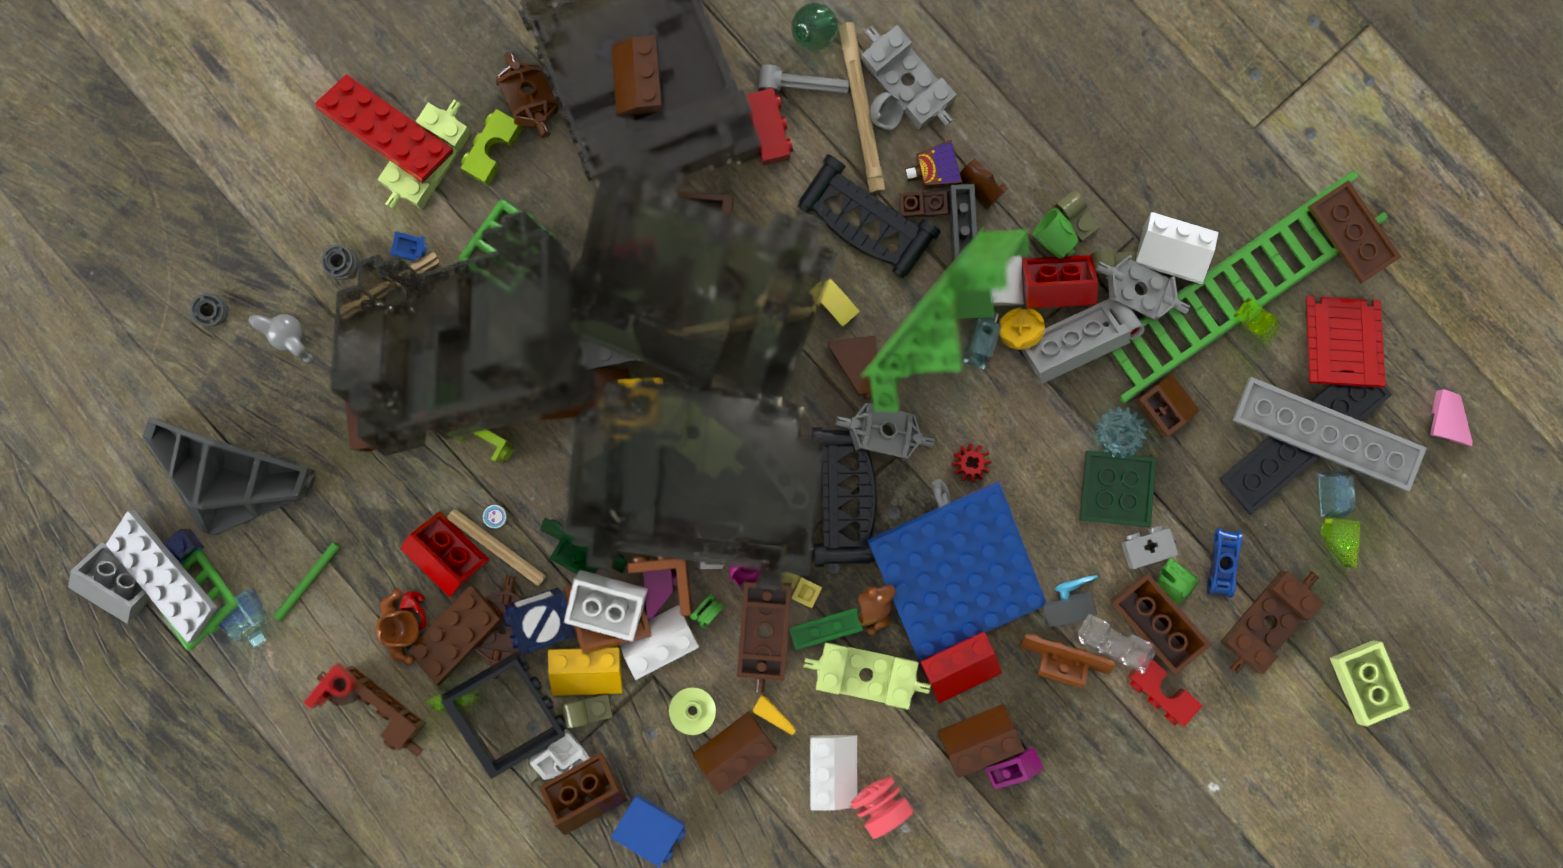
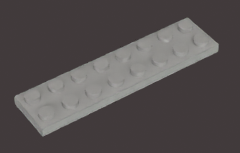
(1329, 434)

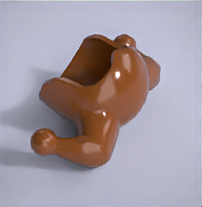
(876, 607)
(396, 628)

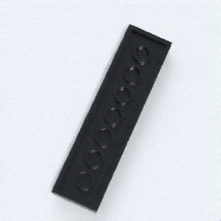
(1277, 463)

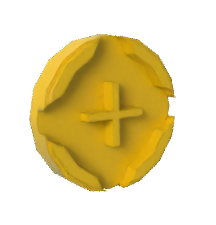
(1021, 328)

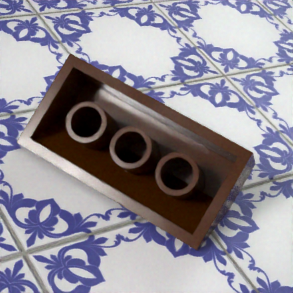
(1160, 622)

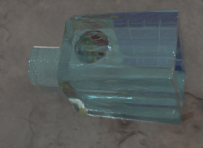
(982, 341)
(1336, 494)
(246, 619)

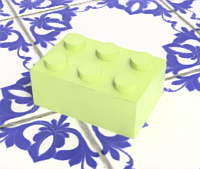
(1369, 683)

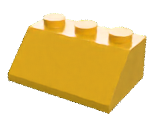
(586, 673)

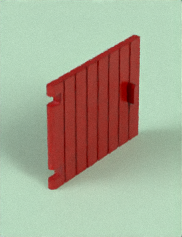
(1345, 338)

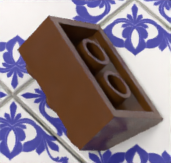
(637, 76)
(980, 741)
(734, 752)
(582, 794)

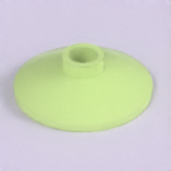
(688, 723)

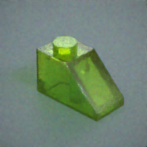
(1342, 539)

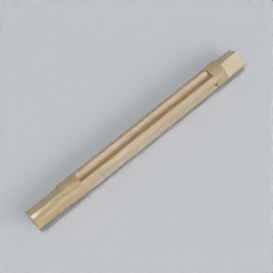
(853, 63)

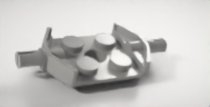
(1159, 291)
(868, 433)

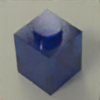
(183, 544)

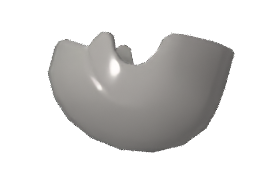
(886, 111)

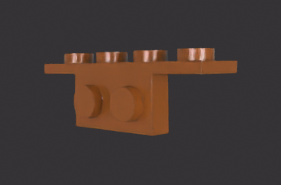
(1065, 663)

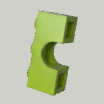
(498, 129)

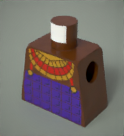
(936, 167)

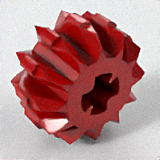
(979, 465)

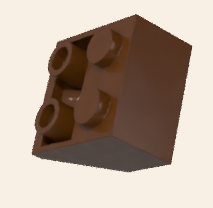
(1167, 406)

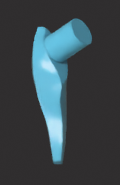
(1065, 587)

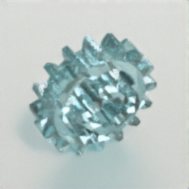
(1126, 424)

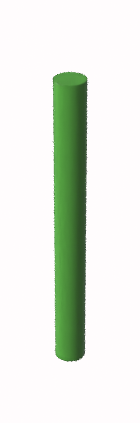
(306, 581)

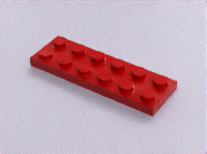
(384, 128)

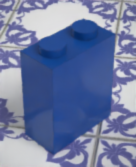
(649, 831)

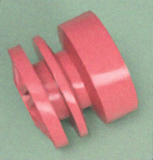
(883, 809)

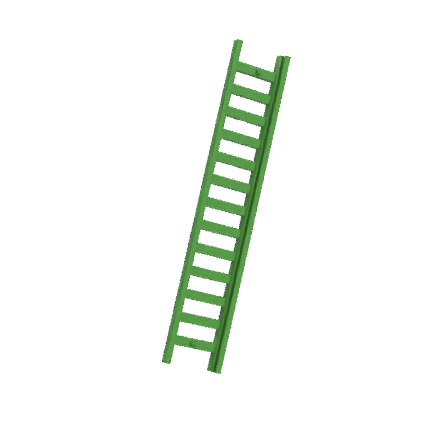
(1225, 267)

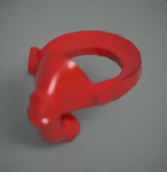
(410, 603)

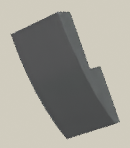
(1071, 610)

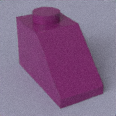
(660, 588)
(1014, 769)

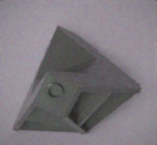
(222, 481)

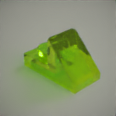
(1257, 320)

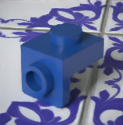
(408, 246)

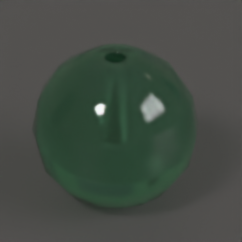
(814, 26)

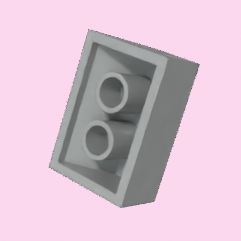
(108, 584)

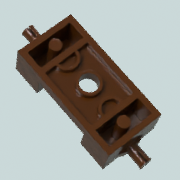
(1289, 604)
(758, 655)
(403, 724)

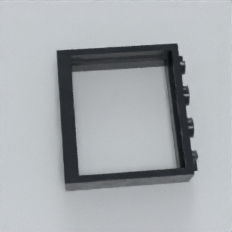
(472, 737)

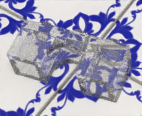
(1102, 638)

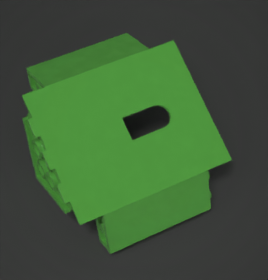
(929, 332)

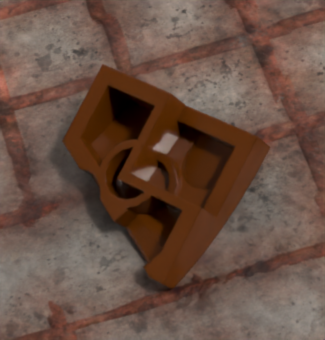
(986, 188)

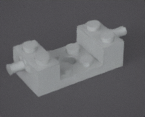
(892, 59)

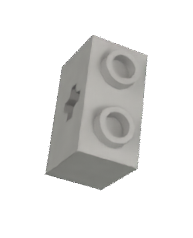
(1163, 547)

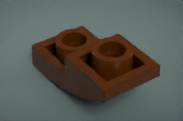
(924, 204)

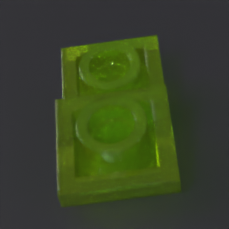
(466, 700)

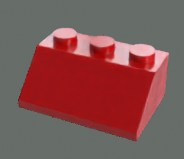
(1059, 281)
(444, 553)
(961, 666)

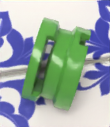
(709, 612)

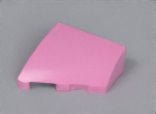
(1450, 418)

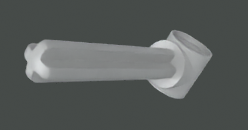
(772, 77)

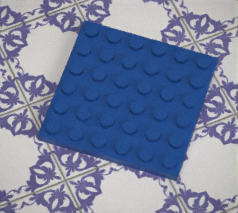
(958, 571)

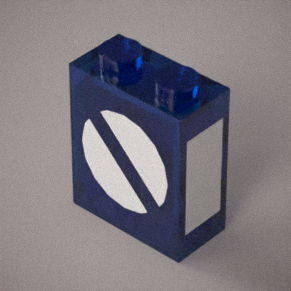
(538, 621)

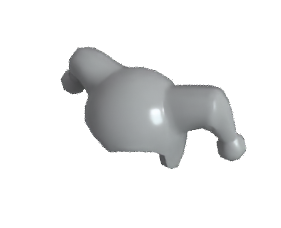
(282, 333)

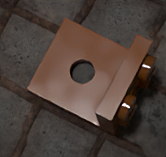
(643, 564)

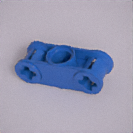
(1228, 575)

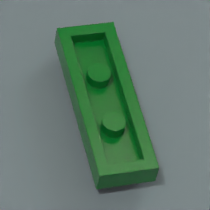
(825, 629)

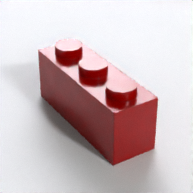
(770, 126)

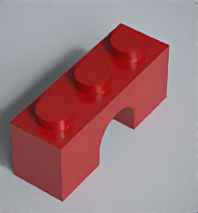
(1179, 707)

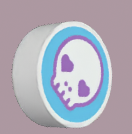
(495, 516)

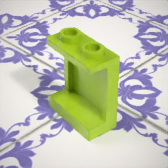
(504, 447)

